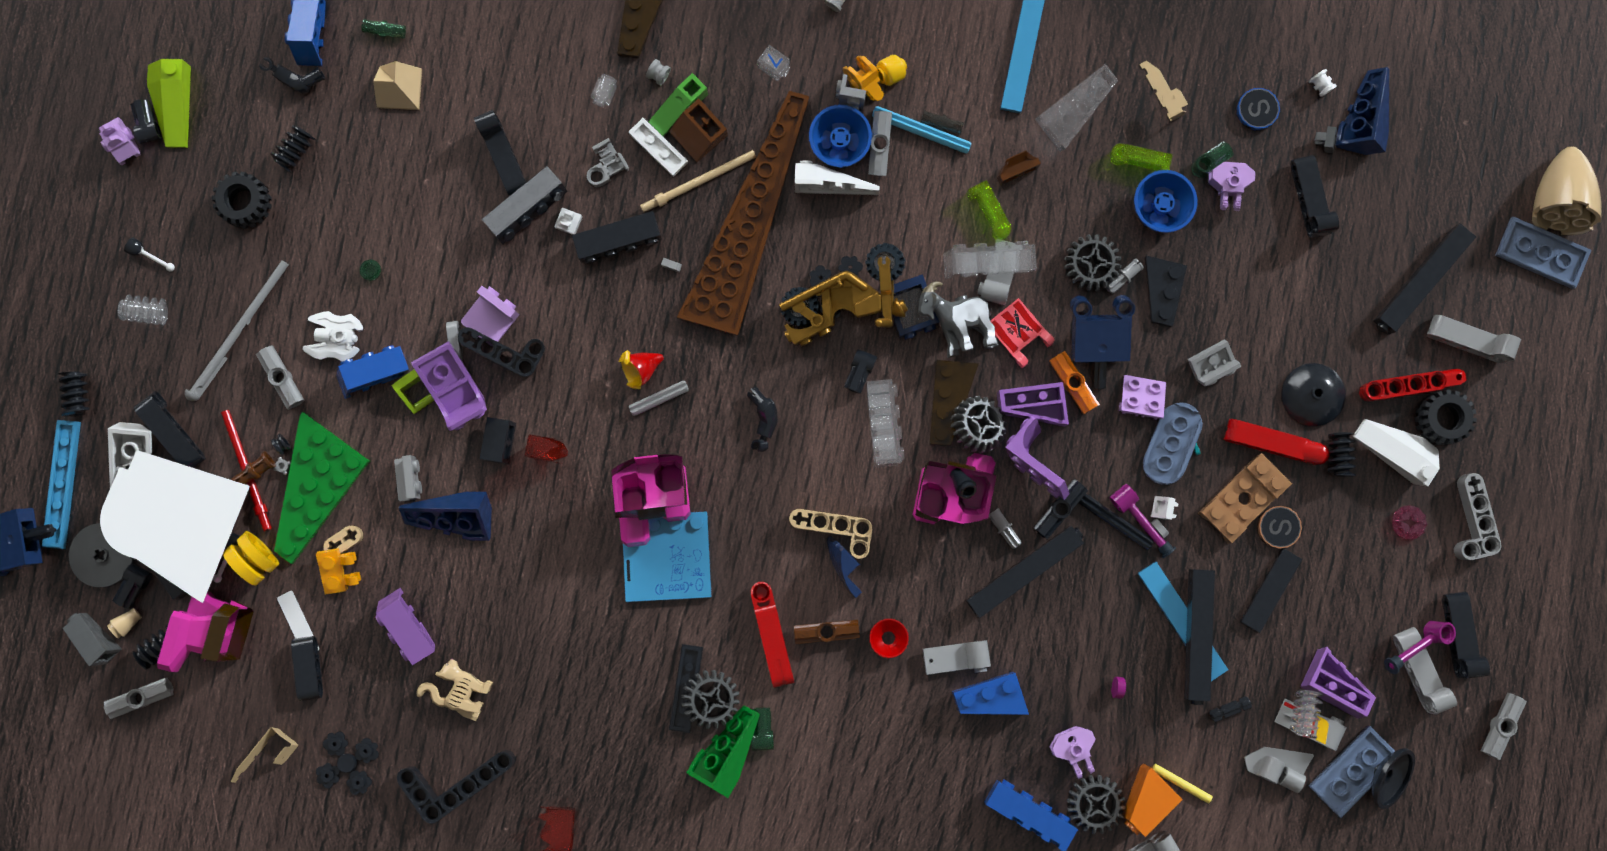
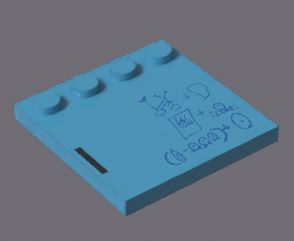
(671, 563)

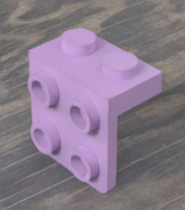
(490, 315)

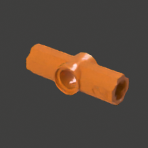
(1065, 370)

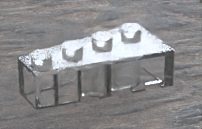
(1071, 112)
(989, 260)
(883, 423)

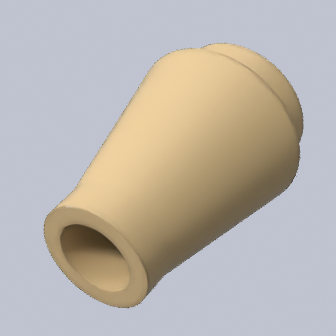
(122, 624)

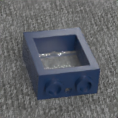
(913, 322)

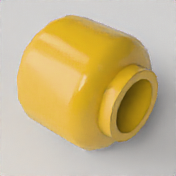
(891, 70)

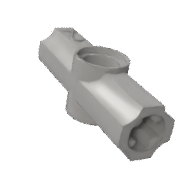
(880, 129)
(286, 388)
(127, 702)
(1498, 739)

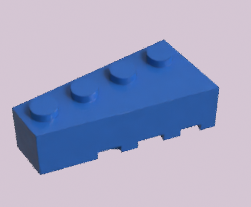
(1031, 815)

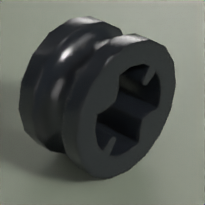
(281, 444)

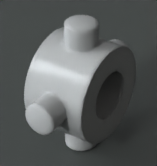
(282, 465)

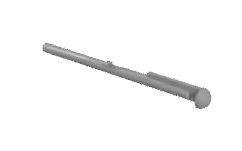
(218, 360)

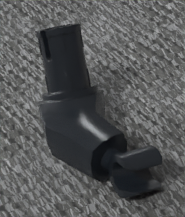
(292, 80)
(768, 418)

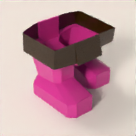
(649, 490)
(937, 495)
(208, 628)

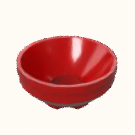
(899, 644)

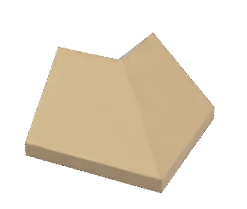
(398, 86)

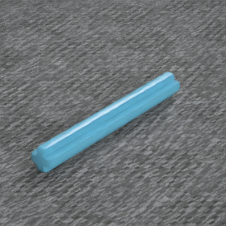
(927, 131)

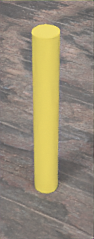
(1182, 783)

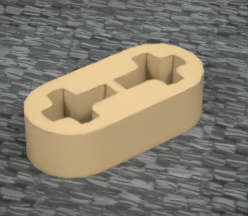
(340, 537)

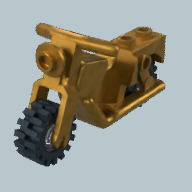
(847, 292)

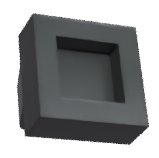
(1327, 139)

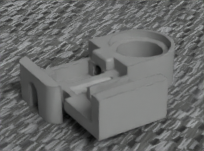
(611, 162)

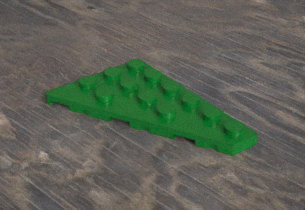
(317, 481)

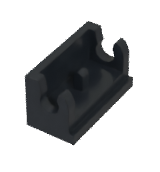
(497, 440)

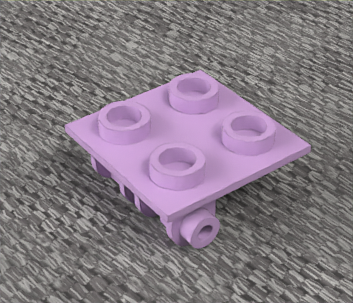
(1143, 397)

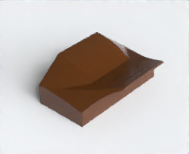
(1017, 166)

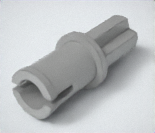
(1124, 276)
(1005, 528)

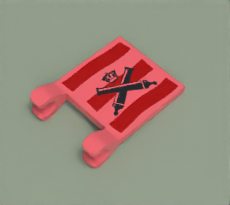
(1017, 328)

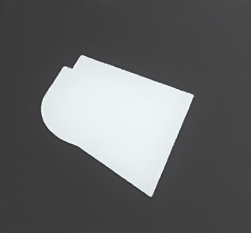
(172, 519)

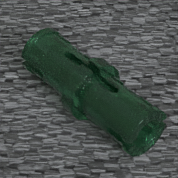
(383, 28)

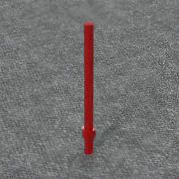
(260, 509)

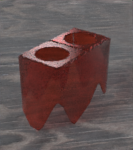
(545, 448)
(558, 828)

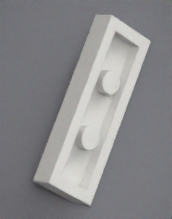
(658, 147)

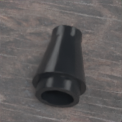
(964, 485)

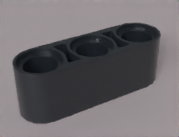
(307, 668)

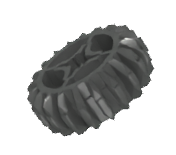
(1101, 263)
(968, 426)
(706, 708)
(1101, 796)

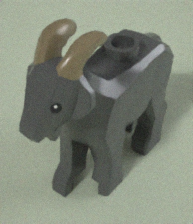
(958, 318)

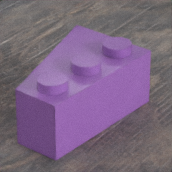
(1041, 401)
(404, 627)
(1337, 685)

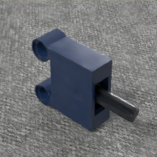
(1101, 336)
(21, 539)

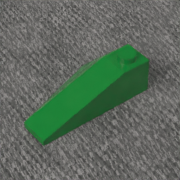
(724, 758)

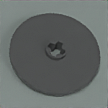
(85, 561)

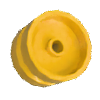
(250, 558)

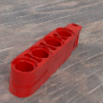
(1445, 379)
(1276, 442)
(771, 634)

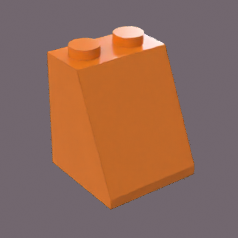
(1149, 801)

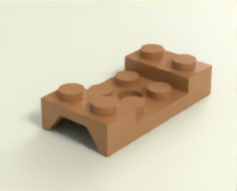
(1262, 485)

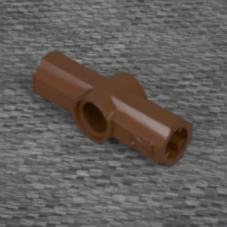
(841, 631)

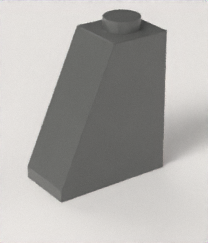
(91, 640)

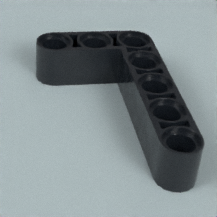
(458, 790)

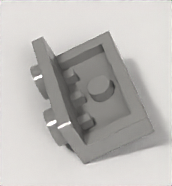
(850, 96)
(1213, 363)
(407, 478)

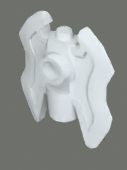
(335, 338)

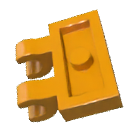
(332, 571)

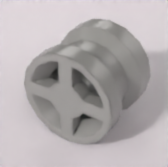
(658, 72)

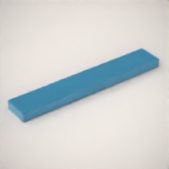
(1022, 55)
(61, 482)
(1174, 608)

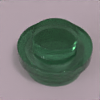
(370, 270)

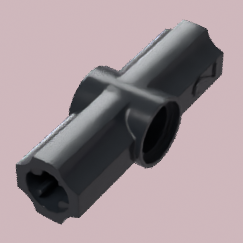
(1051, 520)

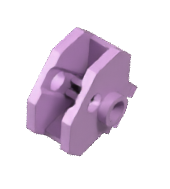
(118, 140)
(1231, 180)
(1076, 749)

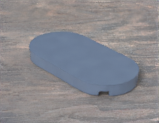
(1172, 444)

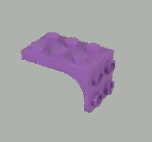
(450, 386)
(1018, 450)

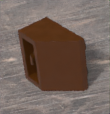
(698, 130)

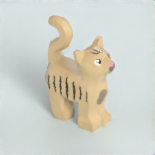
(460, 694)

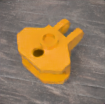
(865, 78)

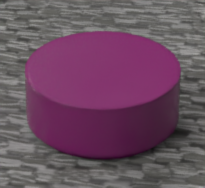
(1118, 687)

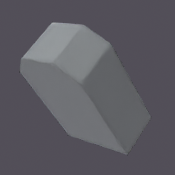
(672, 265)
(1159, 528)

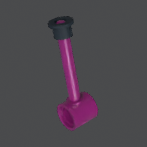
(1124, 500)
(1434, 633)

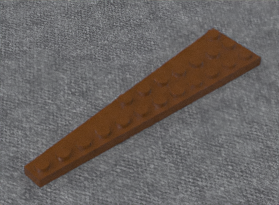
(730, 269)

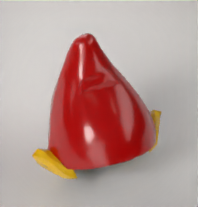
(639, 367)

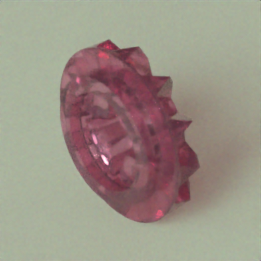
(1403, 529)

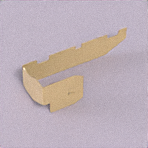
(1171, 99)
(280, 759)

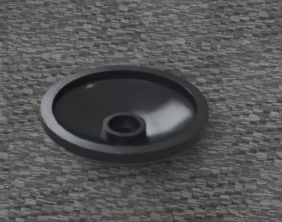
(1300, 398)
(1392, 777)

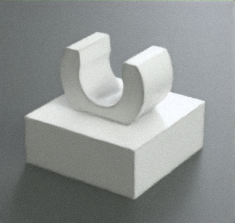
(568, 221)
(1163, 508)

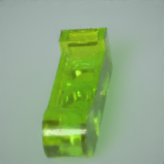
(1140, 157)
(990, 206)

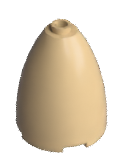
(1568, 195)

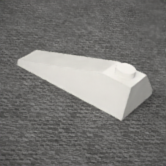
(823, 180)
(123, 443)
(1401, 450)

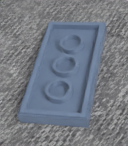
(1543, 252)
(1351, 772)

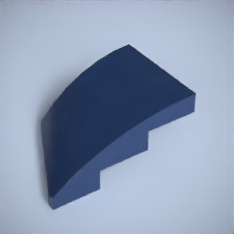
(843, 564)

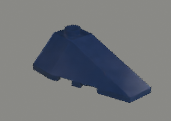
(1368, 118)
(456, 513)

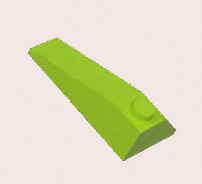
(170, 95)

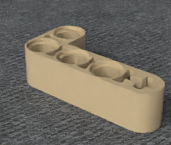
(830, 528)

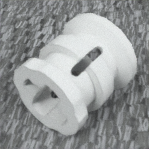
(1322, 83)

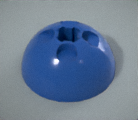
(842, 126)
(1174, 194)

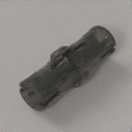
(942, 122)

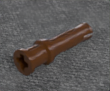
(255, 469)

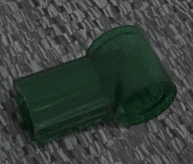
(1212, 159)
(763, 734)

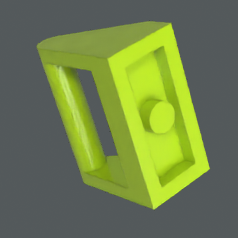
(404, 384)

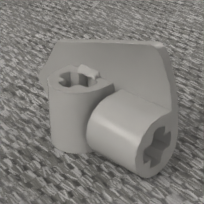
(1279, 766)

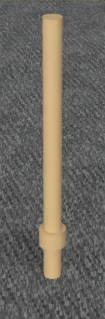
(661, 199)

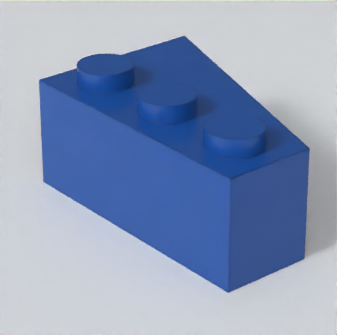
(304, 31)
(371, 370)
(992, 696)

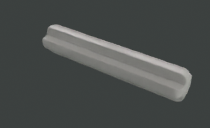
(658, 398)

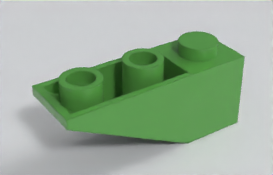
(677, 103)

